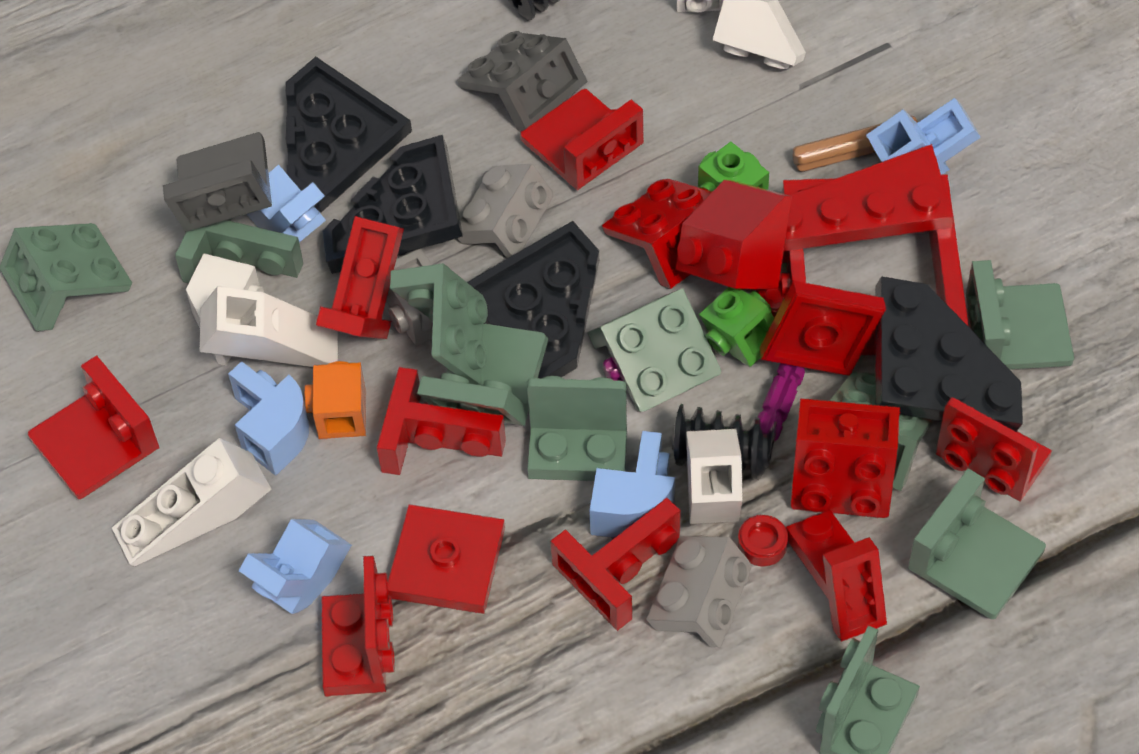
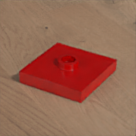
(822, 328)
(446, 559)

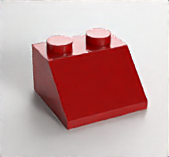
(736, 237)

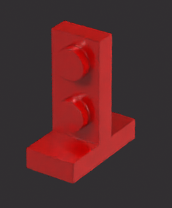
(364, 281)
(433, 426)
(618, 561)
(844, 571)

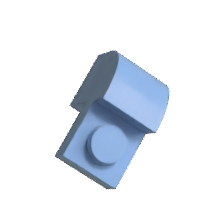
(946, 129)
(291, 208)
(277, 417)
(624, 496)
(299, 565)

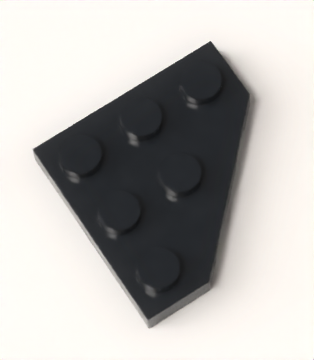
(336, 130)
(411, 195)
(546, 292)
(932, 356)

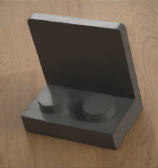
(528, 74)
(220, 182)

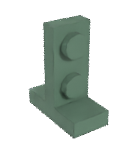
(255, 246)

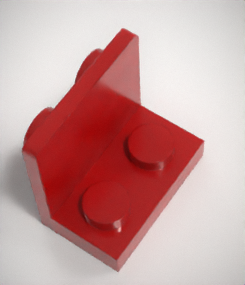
(585, 136)
(656, 224)
(96, 433)
(990, 449)
(845, 458)
(357, 637)

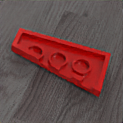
(872, 203)

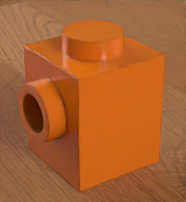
(337, 400)

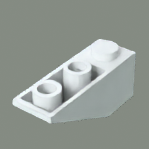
(263, 329)
(194, 501)

